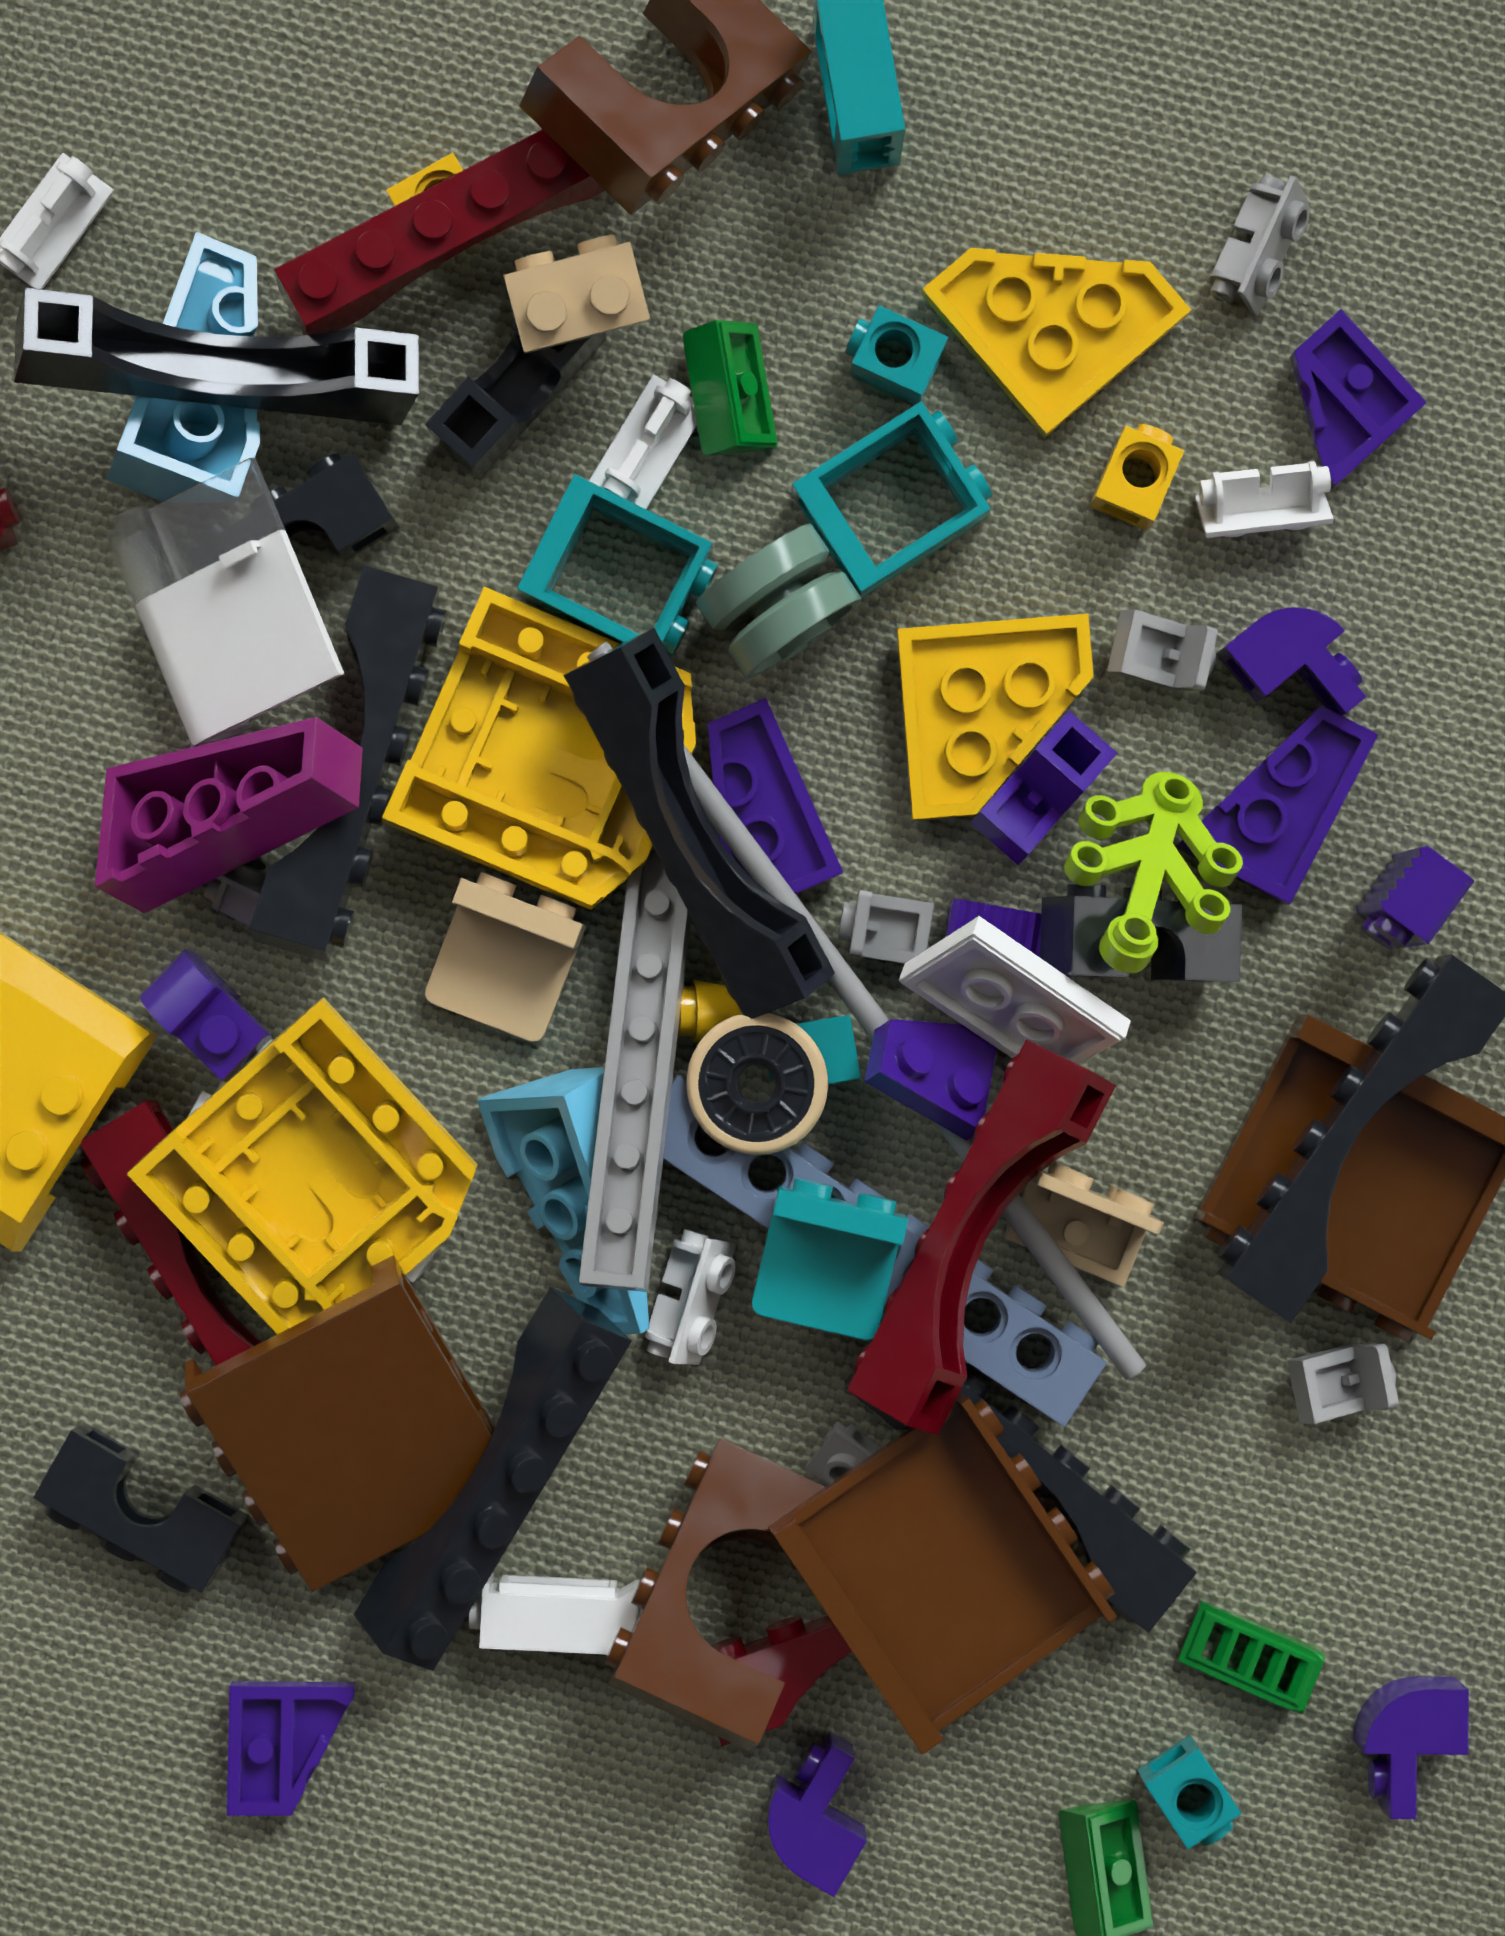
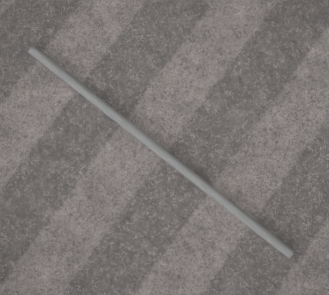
(871, 1017)

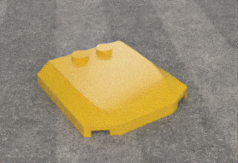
(514, 765)
(57, 1070)
(309, 1172)

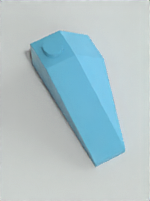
(182, 442)
(549, 1140)

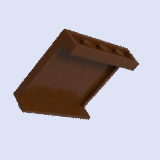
(1403, 1194)
(345, 1428)
(943, 1568)

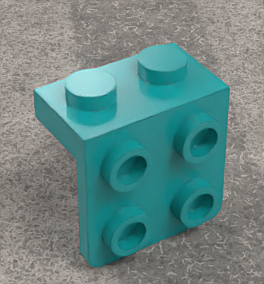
(828, 1259)

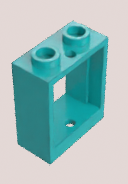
(859, 84)
(937, 440)
(562, 536)

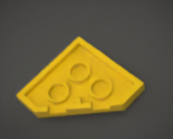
(1053, 323)
(982, 702)

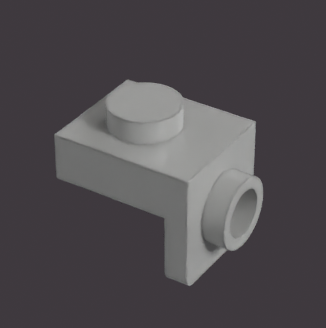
(1163, 651)
(886, 927)
(1343, 1382)

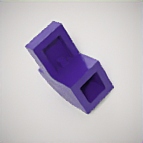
(1291, 643)
(1043, 788)
(205, 1015)
(1409, 1720)
(806, 1830)

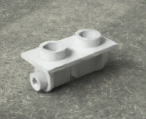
(52, 221)
(648, 442)
(1236, 505)
(687, 1326)

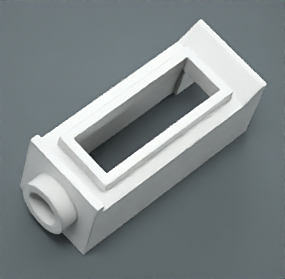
(552, 1614)

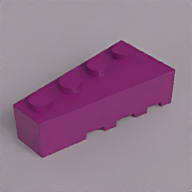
(219, 806)

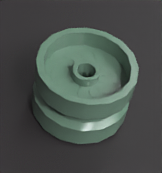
(774, 594)

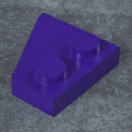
(1350, 394)
(934, 1071)
(278, 1741)

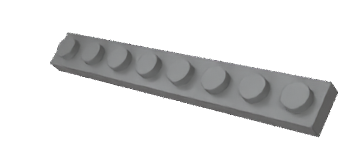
(636, 1083)

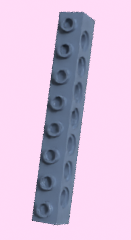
(1051, 1387)

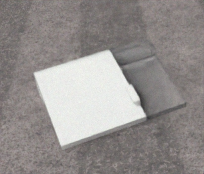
(223, 602)

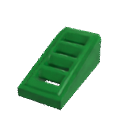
(1302, 1679)

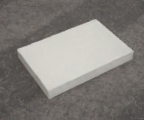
(1011, 995)

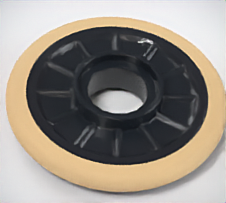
(798, 1090)

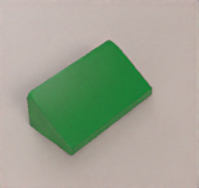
(729, 388)
(1105, 1869)

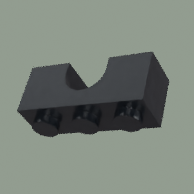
(497, 407)
(338, 503)
(1078, 921)
(90, 1490)

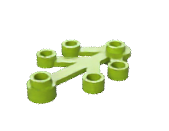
(1169, 806)

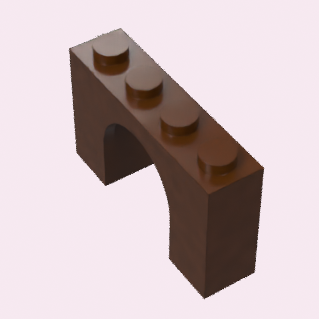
(646, 145)
(664, 1654)

